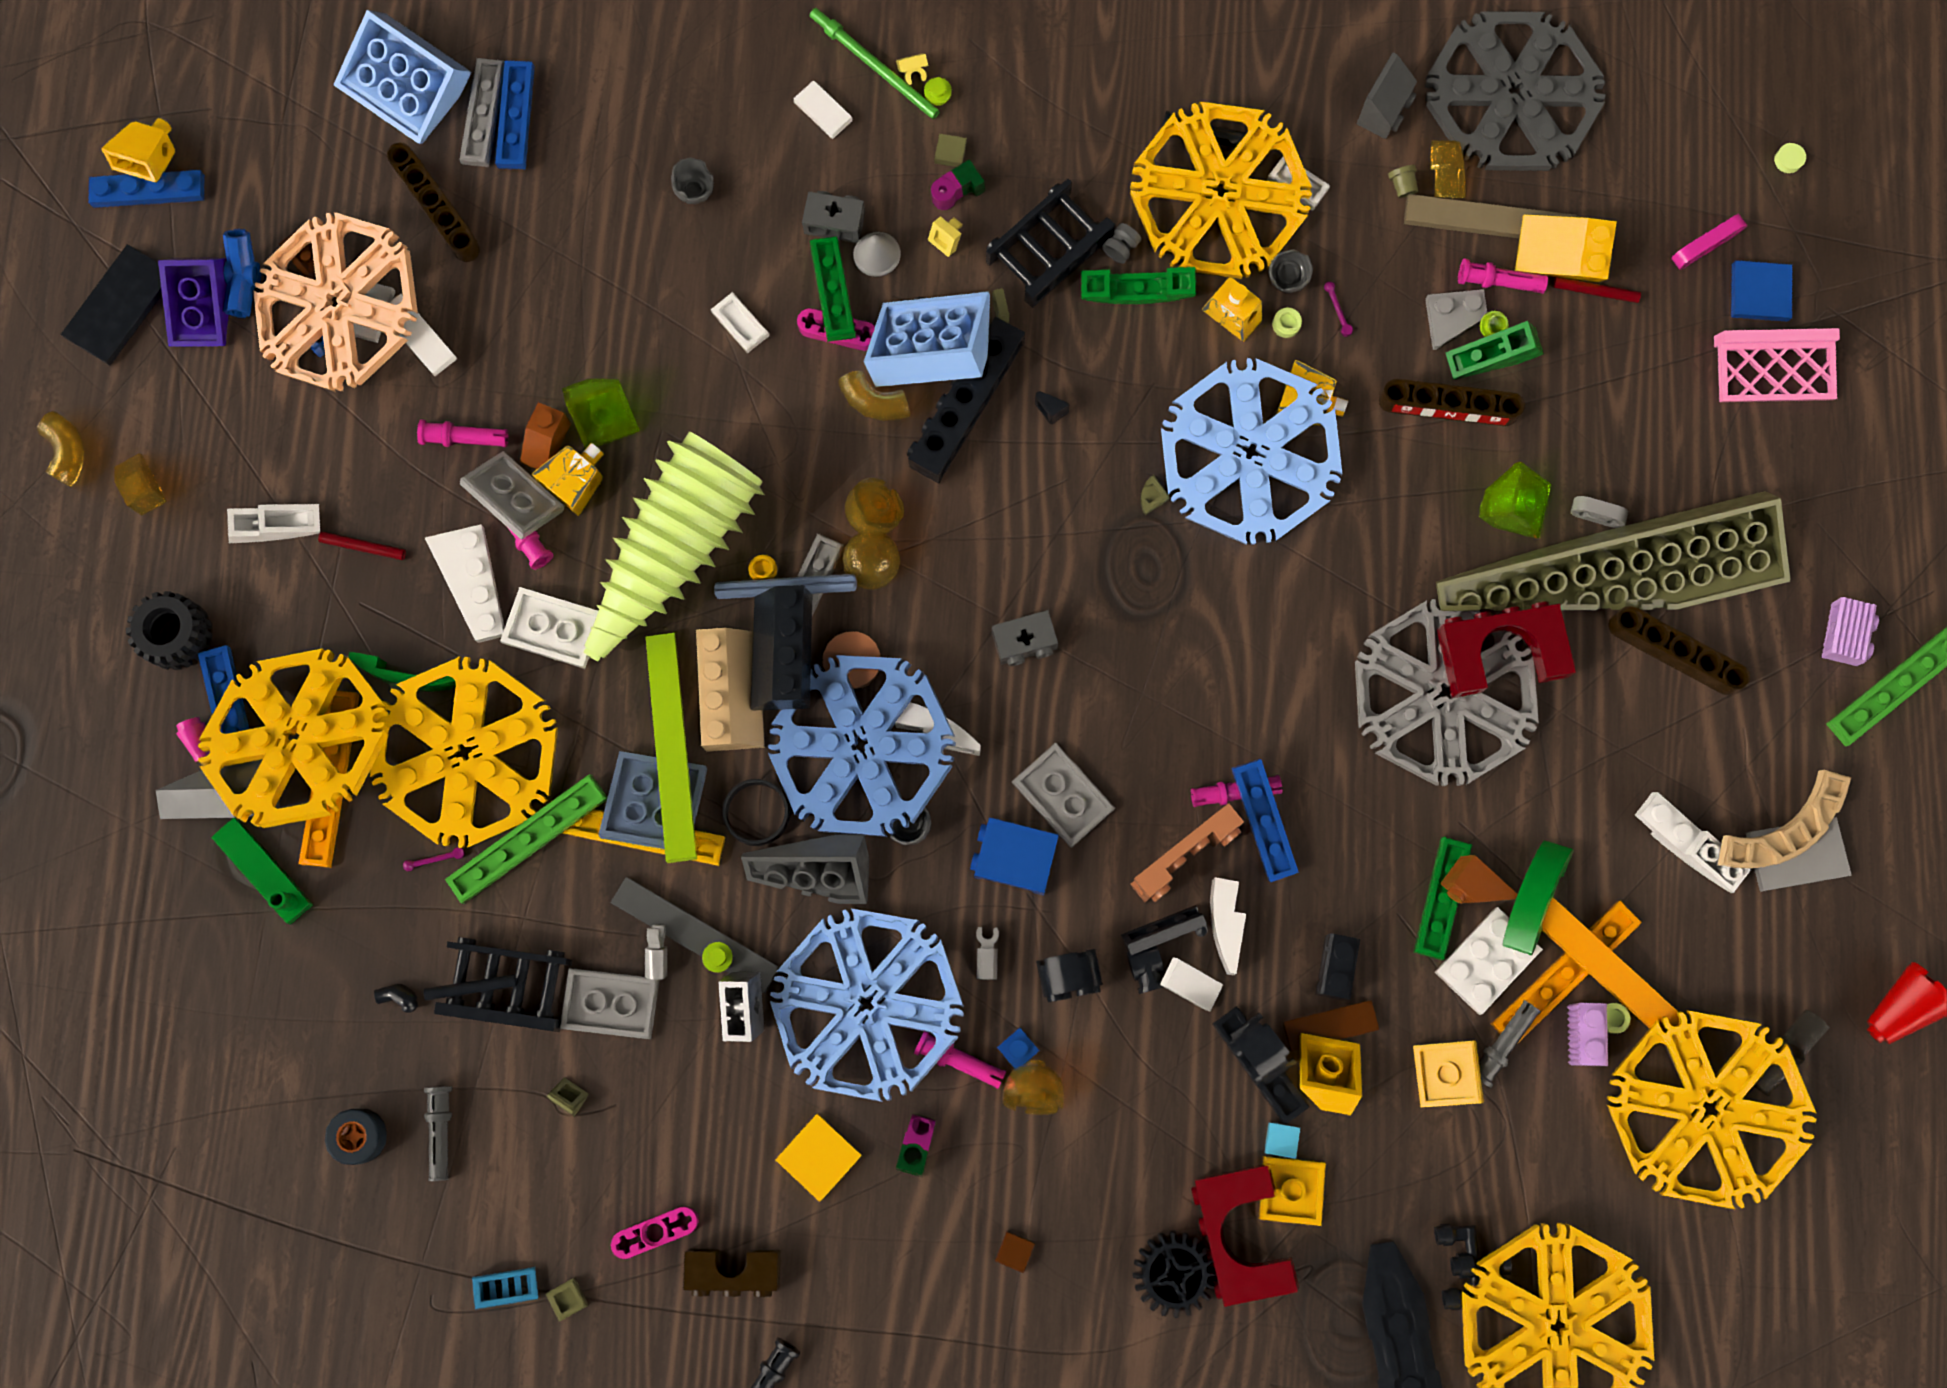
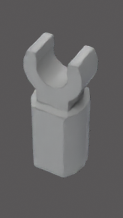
(656, 953)
(987, 956)

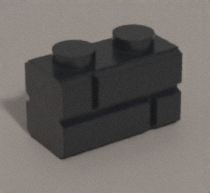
(1337, 967)

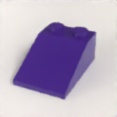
(194, 301)

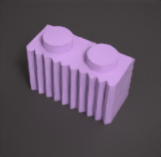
(1850, 631)
(1588, 1034)

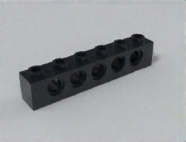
(936, 463)

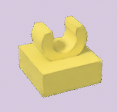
(913, 64)
(945, 235)

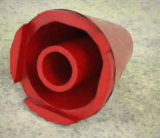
(1908, 1006)

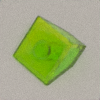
(599, 410)
(1516, 501)

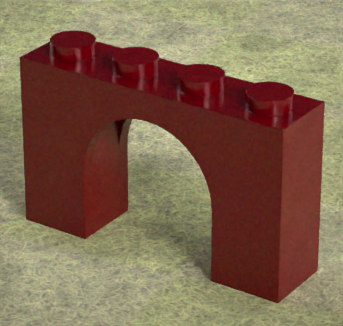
(1539, 627)
(1238, 1279)

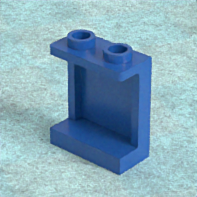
(1014, 855)

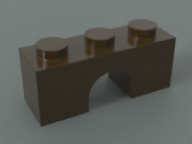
(705, 1274)

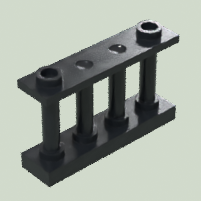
(1056, 269)
(514, 1012)

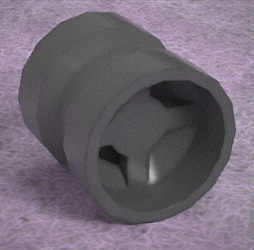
(1121, 243)

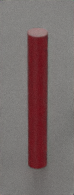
(1596, 289)
(361, 545)

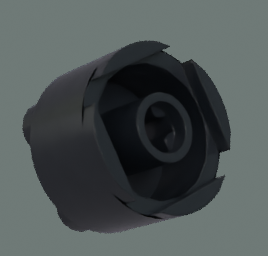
(1068, 974)
(1262, 1050)

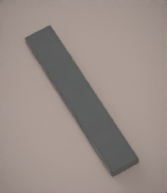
(688, 929)

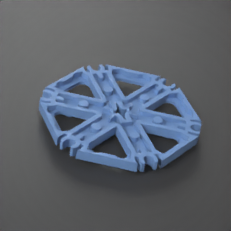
(887, 745)

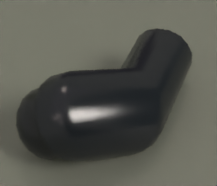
(398, 993)

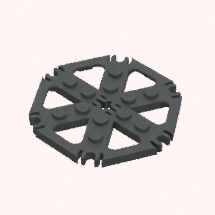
(1527, 106)

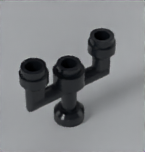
(1463, 1262)

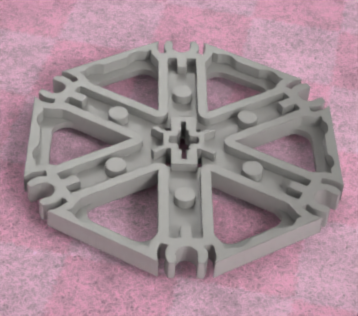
(1447, 721)

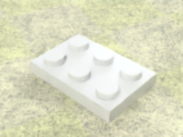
(549, 627)
(1482, 966)

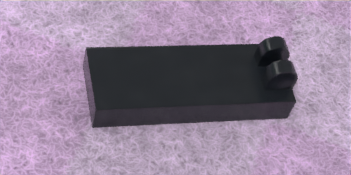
(1165, 930)

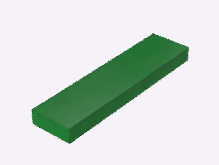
(832, 289)
(1439, 907)

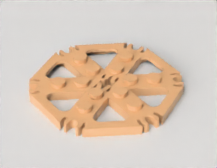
(316, 296)

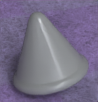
(877, 254)

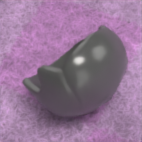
(692, 181)
(1290, 271)
(915, 832)

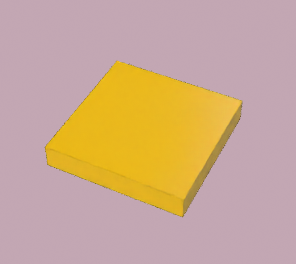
(1448, 1074)
(818, 1157)
(1298, 1191)

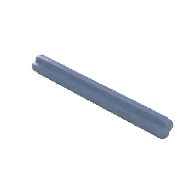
(814, 584)

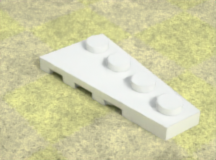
(470, 576)

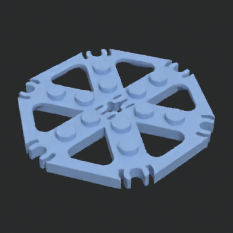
(1252, 477)
(840, 998)

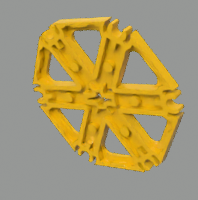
(1209, 173)
(306, 753)
(486, 769)
(1722, 1135)
(1573, 1309)

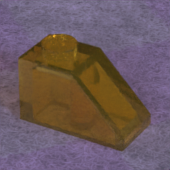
(138, 485)

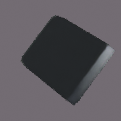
(1051, 407)

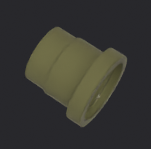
(1404, 180)

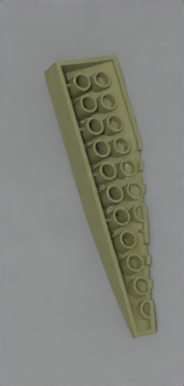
(1642, 565)

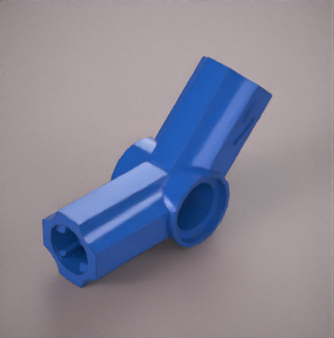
(239, 273)

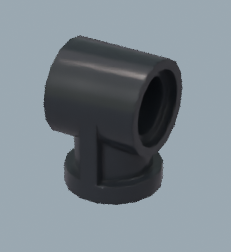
(1147, 969)

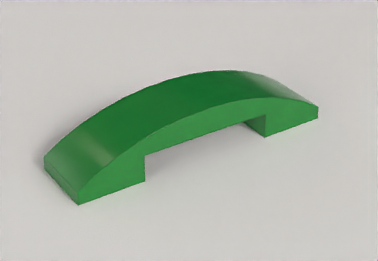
(1138, 287)
(376, 667)
(1535, 897)

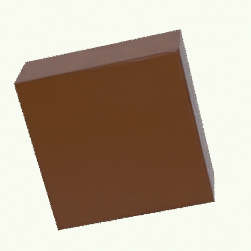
(1014, 1252)

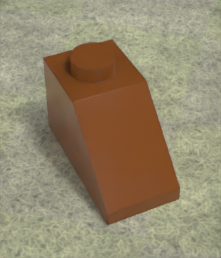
(543, 435)
(1475, 882)

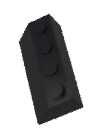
(782, 649)

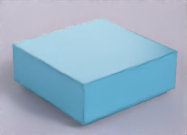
(1282, 1140)

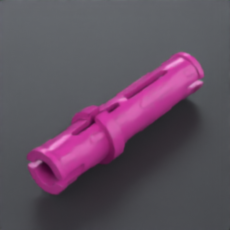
(1223, 793)

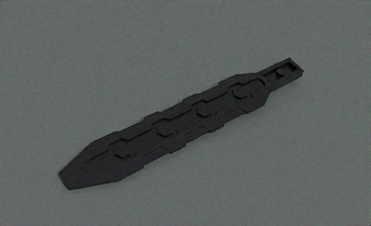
(1397, 1321)

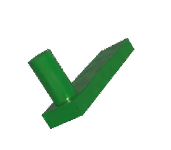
(262, 871)

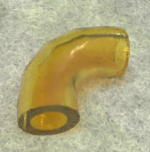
(871, 402)
(67, 447)

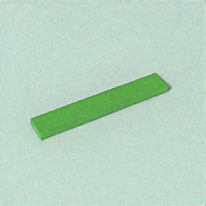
(1891, 690)
(526, 839)

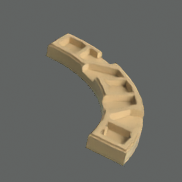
(1794, 836)

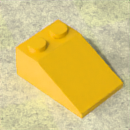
(1566, 247)

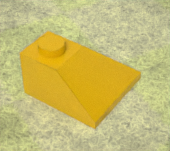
(1330, 1073)

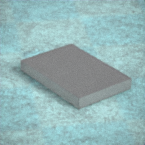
(512, 495)
(1063, 795)
(1819, 863)
(609, 1003)

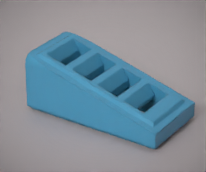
(478, 1288)

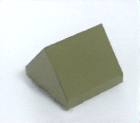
(568, 1096)

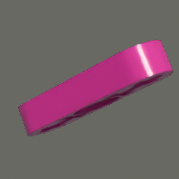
(1709, 241)
(816, 333)
(631, 1233)

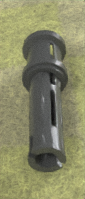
(1496, 1056)
(438, 1117)

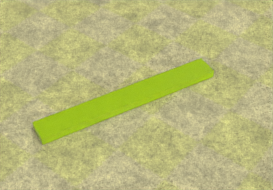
(671, 748)

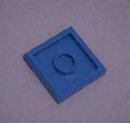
(1761, 291)

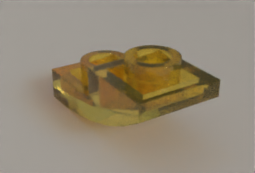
(1449, 167)

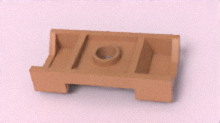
(1219, 828)

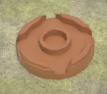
(853, 645)

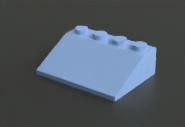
(400, 76)
(930, 340)

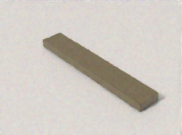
(1468, 216)

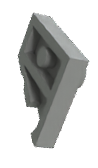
(1454, 314)

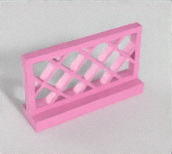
(1777, 340)

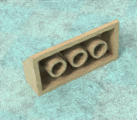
(725, 690)

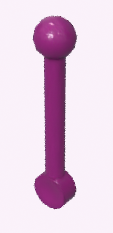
(1346, 329)
(457, 853)

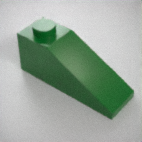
(1495, 351)

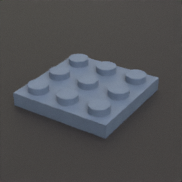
(634, 801)

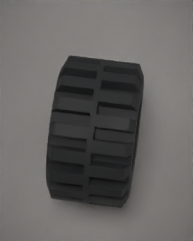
(151, 617)

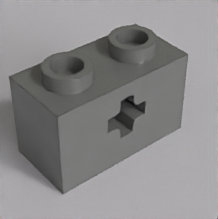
(819, 218)
(1036, 627)

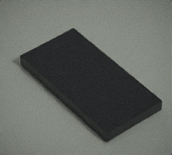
(116, 306)

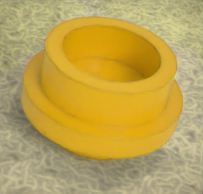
(762, 567)

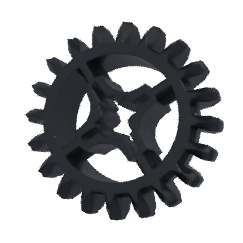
(1188, 1270)

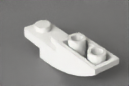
(1688, 842)

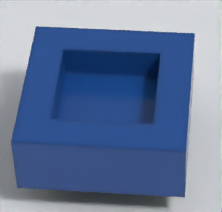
(1018, 1048)

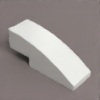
(426, 343)
(272, 522)
(919, 719)
(1226, 923)

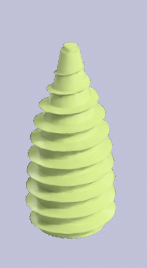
(672, 536)

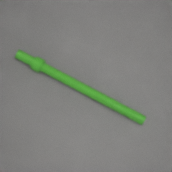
(835, 31)

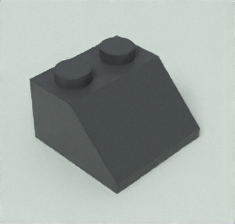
(1388, 98)

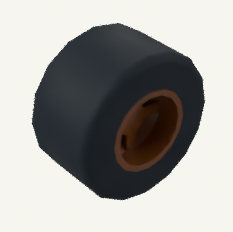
(343, 1136)

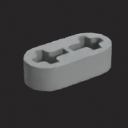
(1599, 511)

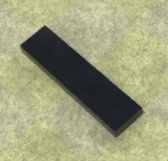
(1280, 1092)

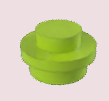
(937, 91)
(1493, 322)
(717, 957)

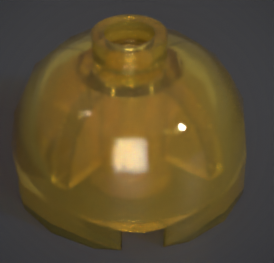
(873, 507)
(871, 560)
(1034, 1088)

